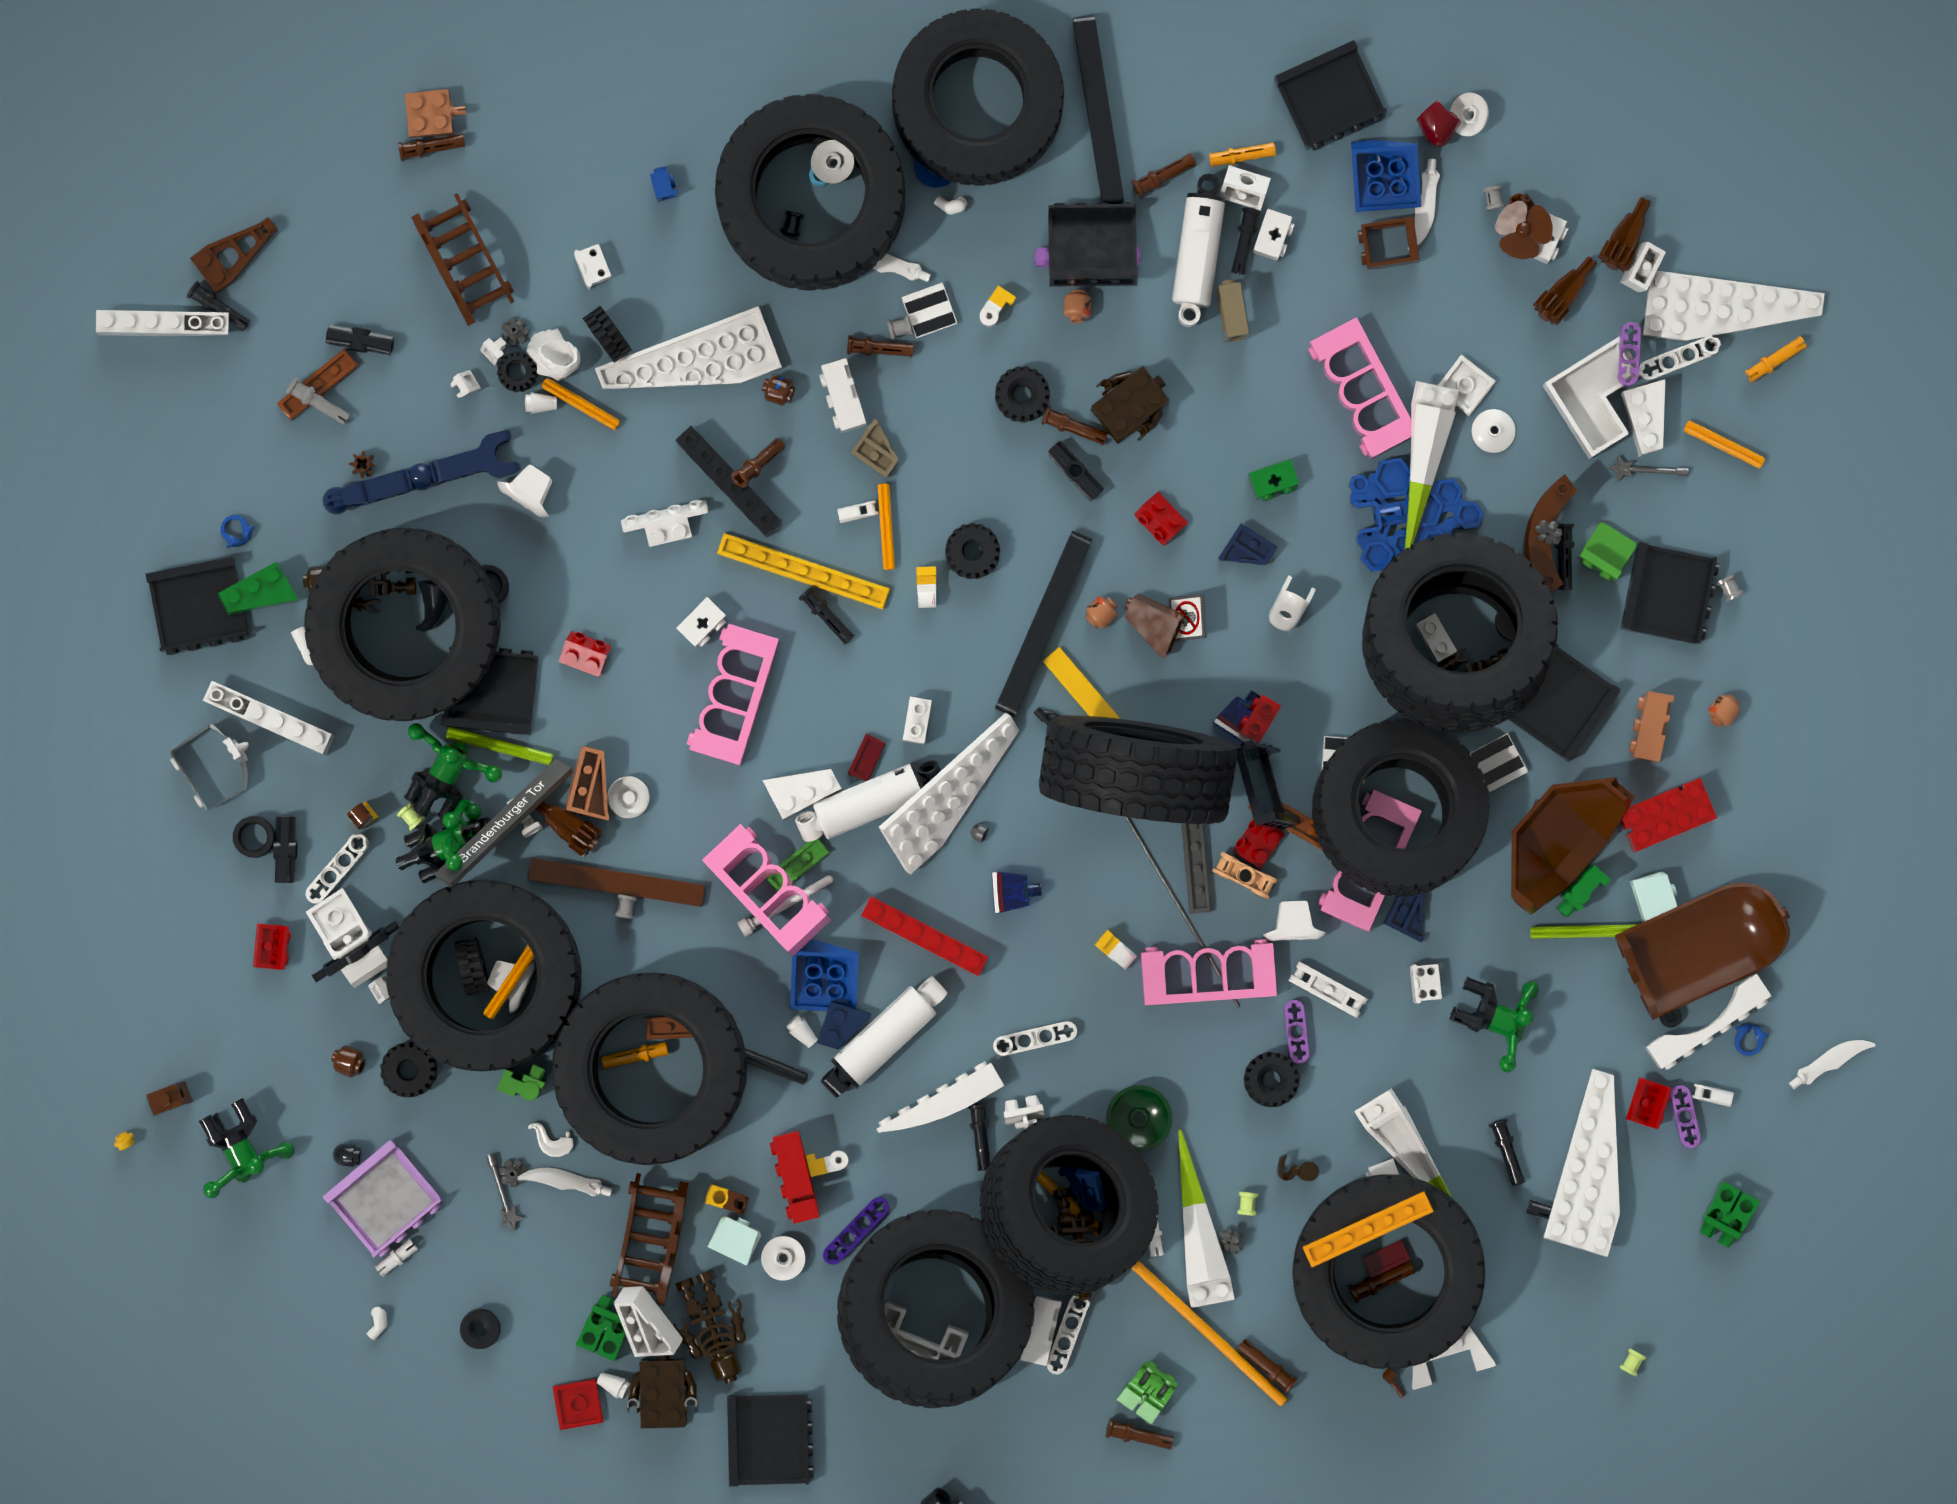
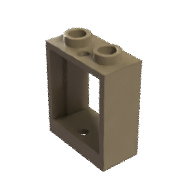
(1232, 311)

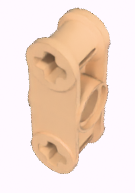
(1256, 880)

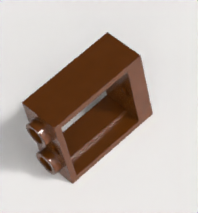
(1411, 239)

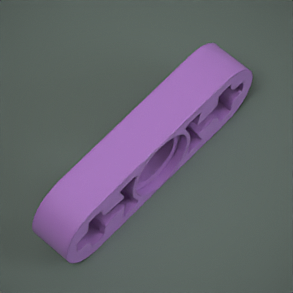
(1624, 338)
(1301, 1014)
(1686, 1099)

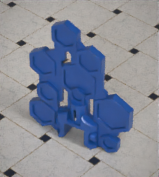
(1391, 481)

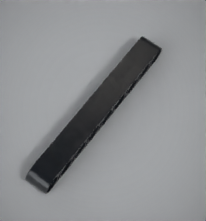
(1098, 109)
(1043, 623)

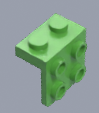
(1607, 552)

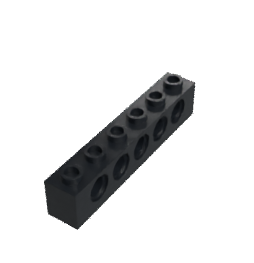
(721, 474)

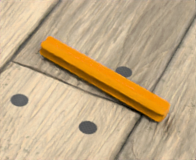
(580, 403)
(1724, 444)
(886, 526)
(509, 983)

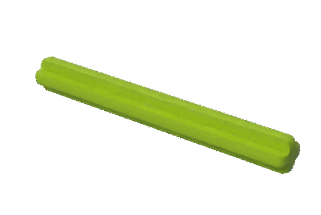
(499, 746)
(1577, 931)

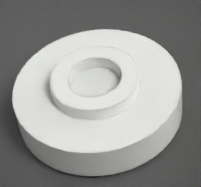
(628, 797)

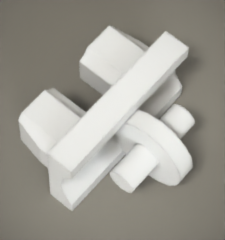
(1024, 1116)

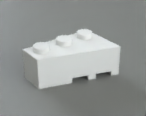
(842, 396)
(1646, 416)
(801, 791)
(645, 1324)
(1042, 1331)

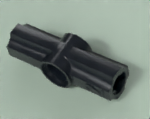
(359, 340)
(1085, 481)
(285, 849)

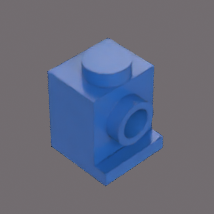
(663, 184)

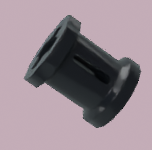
(792, 223)

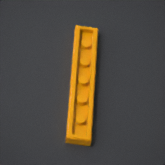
(1368, 1229)

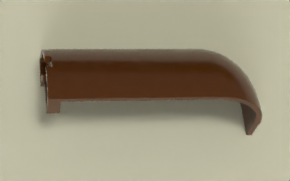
(1704, 945)

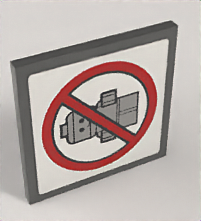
(1195, 618)

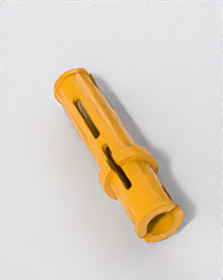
(1242, 154)
(1767, 364)
(635, 1055)

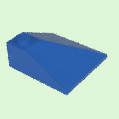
(1385, 175)
(823, 974)

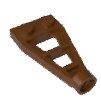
(212, 268)

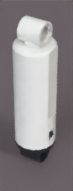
(1198, 250)
(865, 801)
(883, 1037)

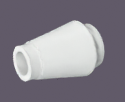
(539, 403)
(801, 1031)
(614, 1385)

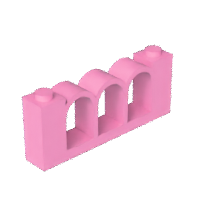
(1340, 339)
(752, 643)
(1393, 811)
(800, 928)
(1262, 965)

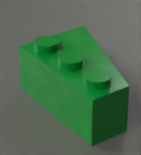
(258, 591)

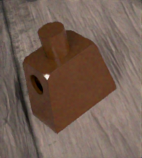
(169, 1098)

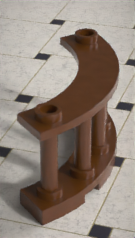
(445, 265)
(1546, 509)
(669, 1242)

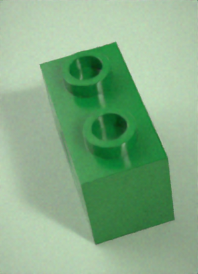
(1283, 471)

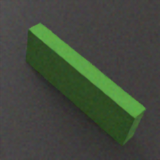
(799, 862)

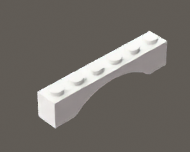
(1745, 997)

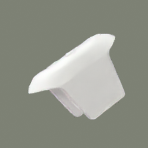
(529, 490)
(1290, 603)
(1294, 923)
(499, 974)

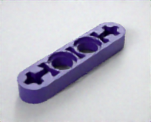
(853, 1228)

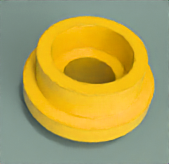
(124, 1140)

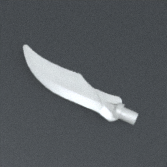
(1425, 214)
(909, 270)
(1830, 1060)
(566, 1180)

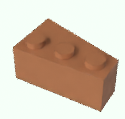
(1650, 726)
(588, 785)

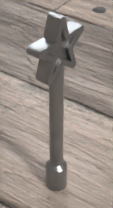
(1626, 469)
(509, 1215)

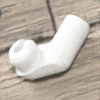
(951, 207)
(380, 1322)

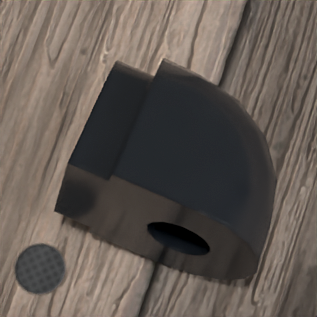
(347, 1155)

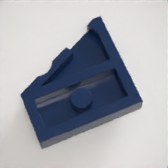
(1248, 547)
(1407, 916)
(841, 1024)
(1086, 1187)

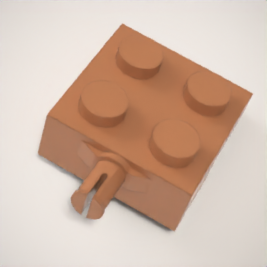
(431, 113)

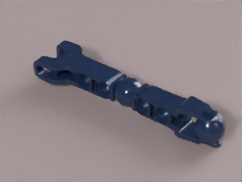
(423, 476)

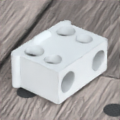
(592, 265)
(1423, 983)

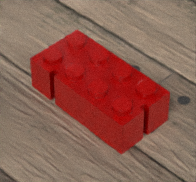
(1667, 815)
(796, 1177)

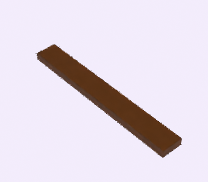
(616, 882)

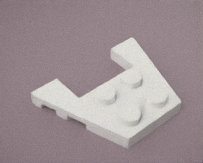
(1469, 1340)

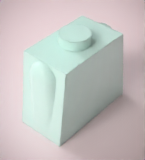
(1654, 895)
(735, 1239)

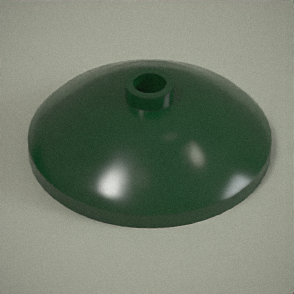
(1155, 1113)

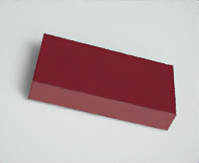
(866, 757)
(1386, 1258)

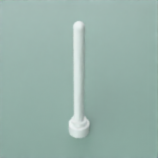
(749, 925)

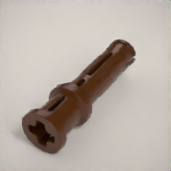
(420, 148)
(1155, 179)
(869, 346)
(1063, 423)
(752, 467)
(1372, 1285)
(1275, 1372)
(1128, 1432)

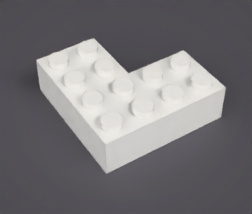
(1582, 399)

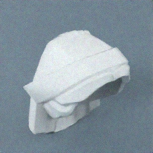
(553, 354)

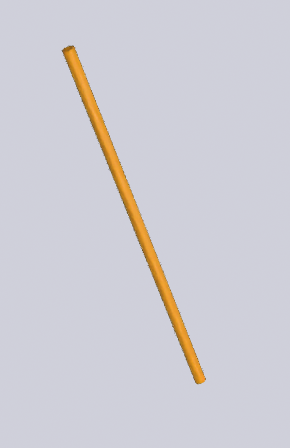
(1185, 1311)

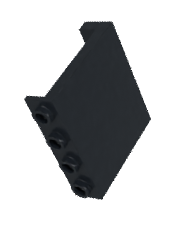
(1330, 96)
(1092, 244)
(1669, 594)
(190, 609)
(502, 697)
(1566, 705)
(1261, 786)
(769, 1439)

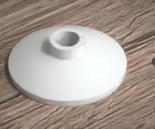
(1464, 107)
(825, 154)
(1493, 442)
(772, 1263)

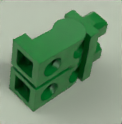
(1581, 889)
(1724, 1218)
(602, 1321)

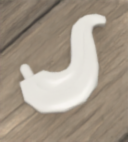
(550, 1147)

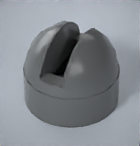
(979, 832)

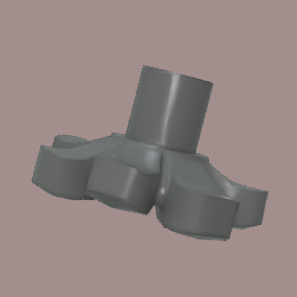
(518, 334)
(1548, 532)
(508, 1177)
(1230, 1241)

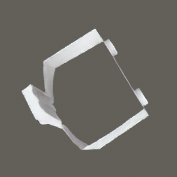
(237, 750)

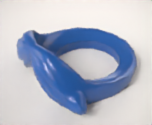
(232, 541)
(1742, 1030)

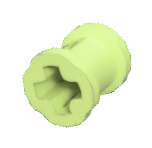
(410, 816)
(1247, 1203)
(1632, 1362)

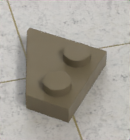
(875, 450)

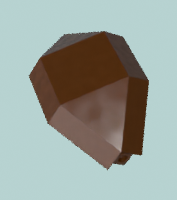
(1563, 838)

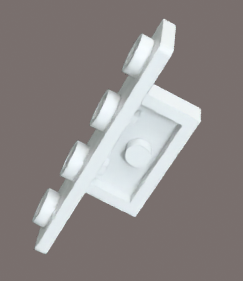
(666, 524)

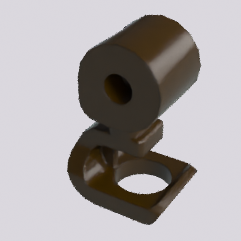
(1306, 1171)

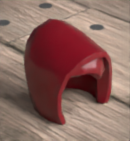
(1438, 124)

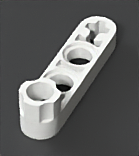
(1679, 361)
(334, 866)
(1035, 1040)
(1071, 1334)

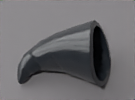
(434, 605)

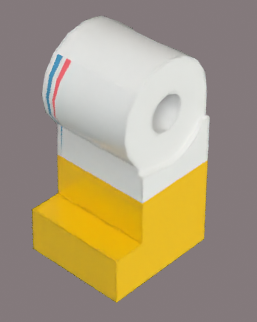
(990, 313)
(926, 587)
(1115, 950)
(836, 1161)

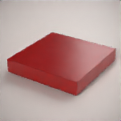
(578, 1404)

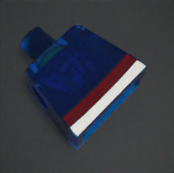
(1233, 714)
(1012, 891)

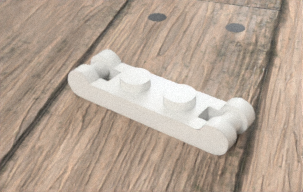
(1328, 989)

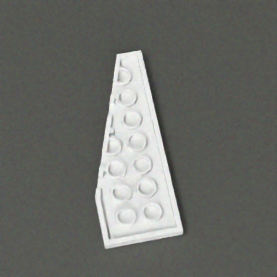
(1697, 306)
(712, 355)
(934, 811)
(1588, 1190)

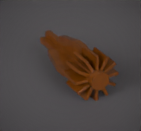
(1620, 250)
(1554, 303)
(579, 834)

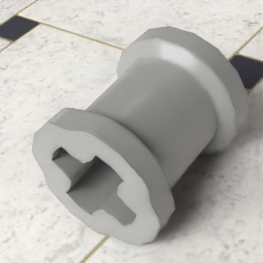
(1493, 198)
(899, 327)
(1729, 587)
(625, 906)

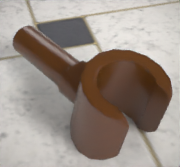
(1389, 1376)

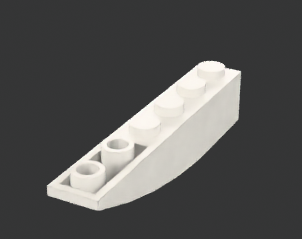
(161, 323)
(269, 718)
(947, 1100)

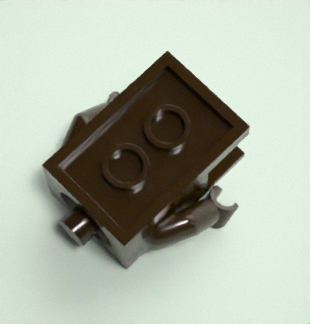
(1131, 405)
(664, 1392)

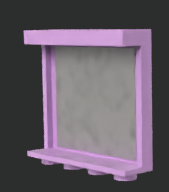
(384, 1198)

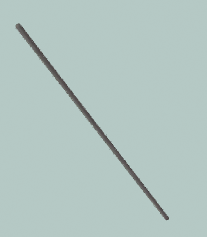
(1176, 901)

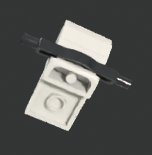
(348, 940)

